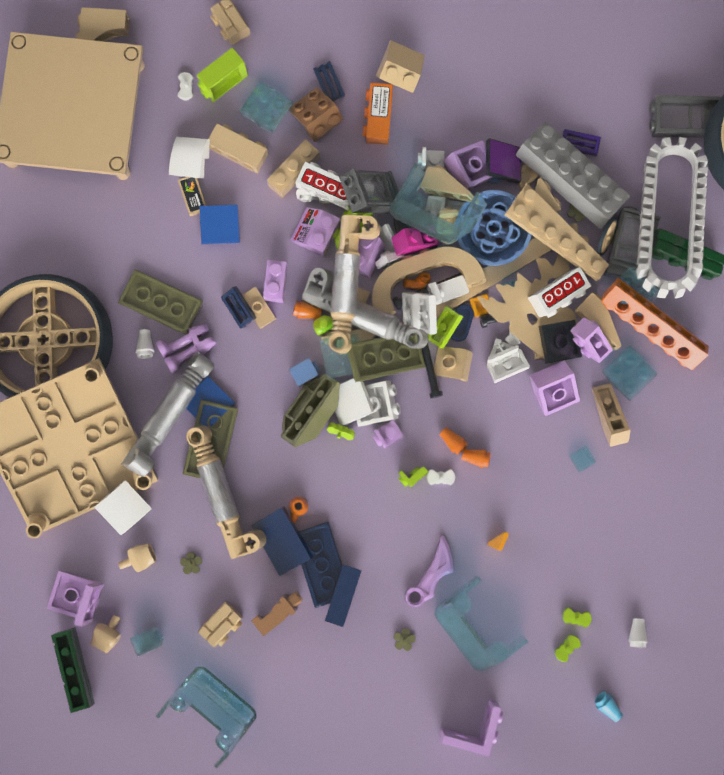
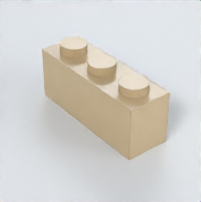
(238, 147)
(286, 175)

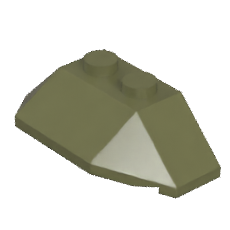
(310, 411)

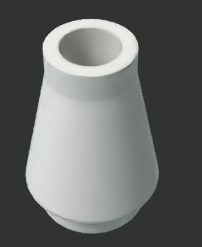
(144, 345)
(638, 634)

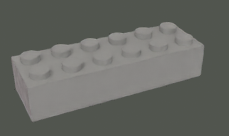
(572, 175)

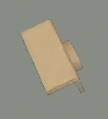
(453, 363)

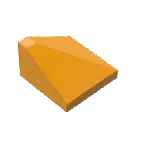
(499, 541)

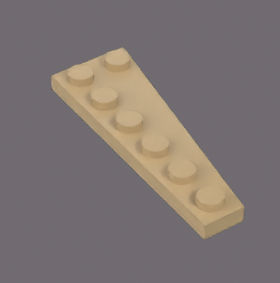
(545, 224)

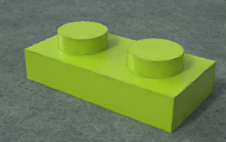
(446, 326)

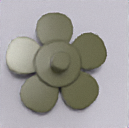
(574, 212)
(191, 563)
(404, 639)

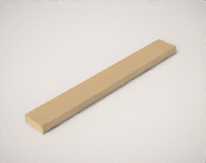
(497, 273)

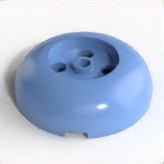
(514, 237)

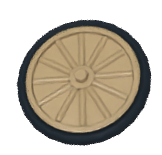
(607, 236)

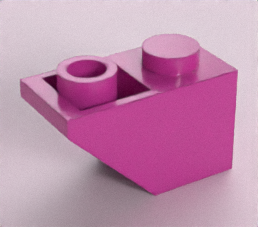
(412, 241)

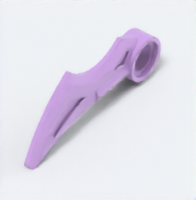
(440, 566)

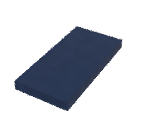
(325, 566)

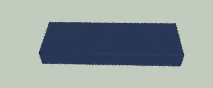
(343, 595)

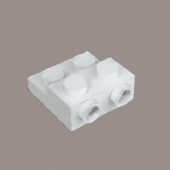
(383, 403)

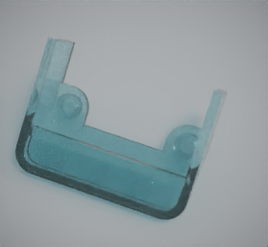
(409, 210)
(451, 618)
(217, 705)

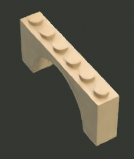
(102, 24)

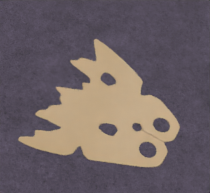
(518, 305)

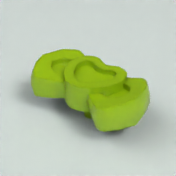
(340, 430)
(576, 617)
(568, 646)

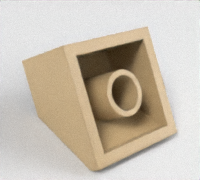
(401, 66)

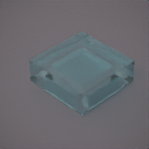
(582, 459)

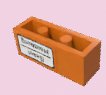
(378, 113)

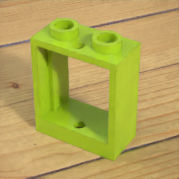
(221, 75)

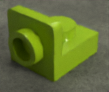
(416, 475)

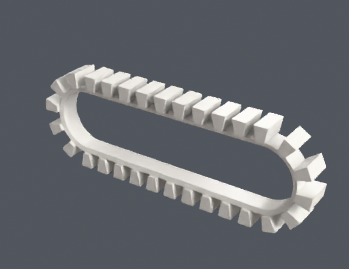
(697, 215)

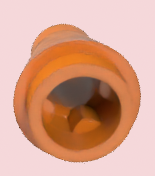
(306, 311)
(454, 441)
(477, 457)

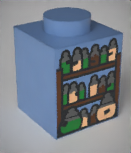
(305, 372)

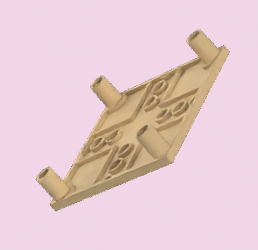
(69, 103)
(66, 447)

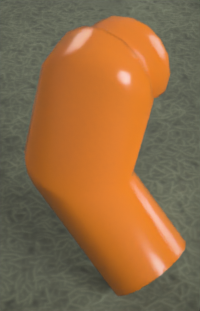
(418, 283)

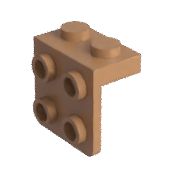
(316, 113)

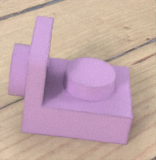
(387, 434)

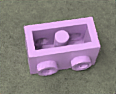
(591, 340)

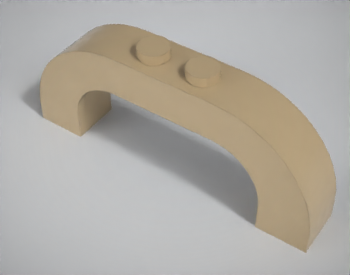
(421, 263)

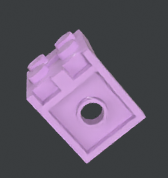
(85, 603)
(487, 736)

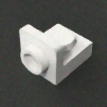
(430, 158)

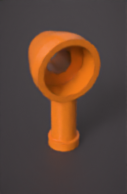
(295, 513)

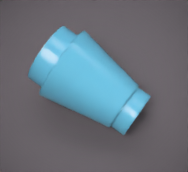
(608, 706)

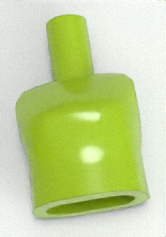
(323, 325)

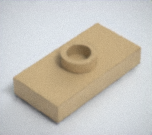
(259, 308)

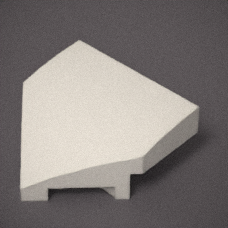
(505, 361)

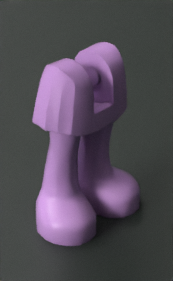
(194, 333)

